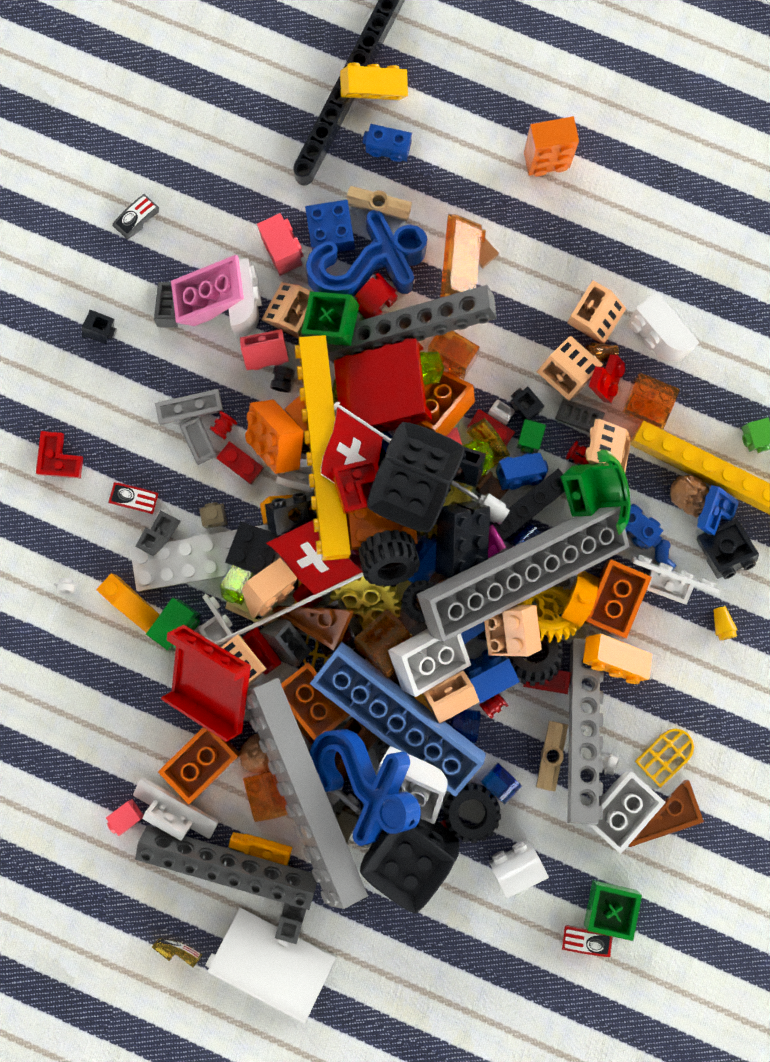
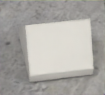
(501, 412)

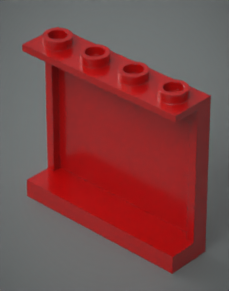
(384, 385)
(208, 683)

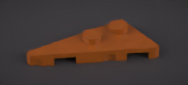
(321, 623)
(675, 815)

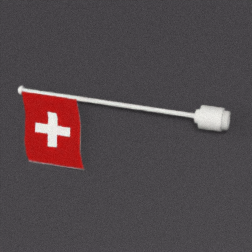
(358, 441)
(319, 576)

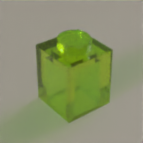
(233, 584)

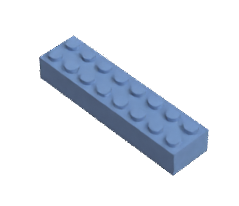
(397, 716)

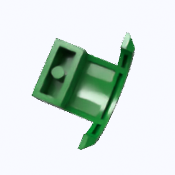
(598, 487)

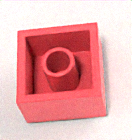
(281, 243)

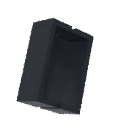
(462, 537)

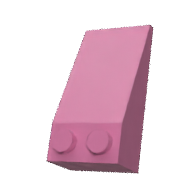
(207, 292)

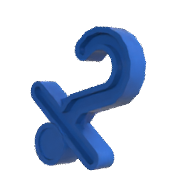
(386, 250)
(380, 794)

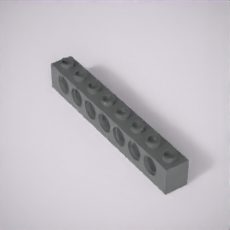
(393, 329)
(227, 867)

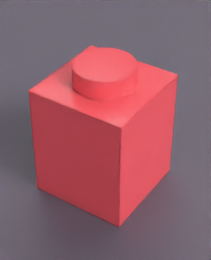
(124, 817)

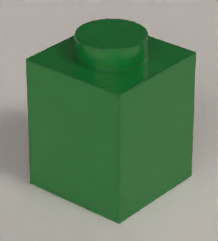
(530, 437)

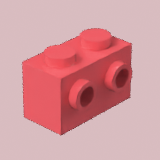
(264, 349)

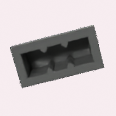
(286, 641)

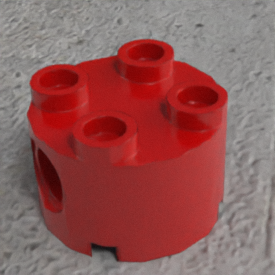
(375, 296)

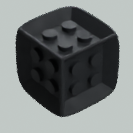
(415, 477)
(411, 863)

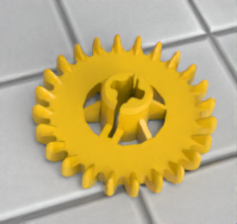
(548, 613)

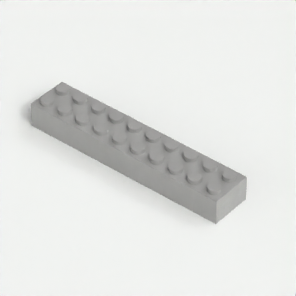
(521, 573)
(304, 795)

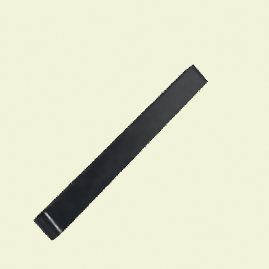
(340, 108)

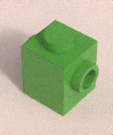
(757, 435)

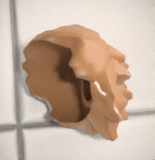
(689, 494)
(253, 757)

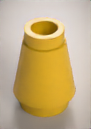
(724, 624)

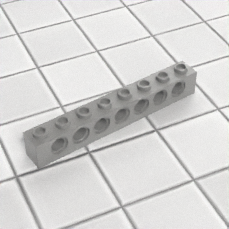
(577, 812)

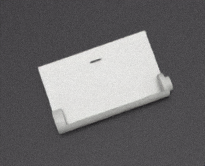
(276, 974)

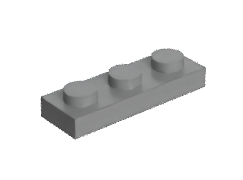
(189, 407)

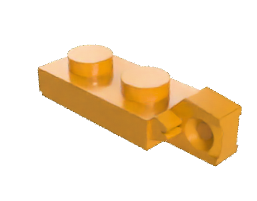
(260, 848)

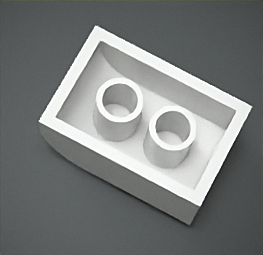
(245, 314)
(662, 329)
(427, 661)
(425, 784)
(626, 810)
(518, 868)

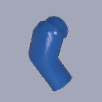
(662, 553)

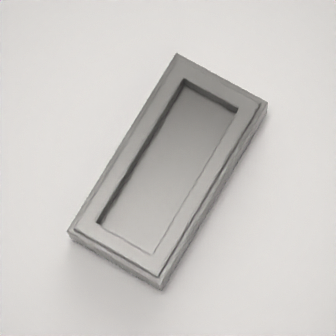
(198, 440)

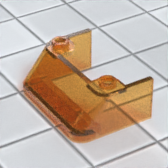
(461, 255)

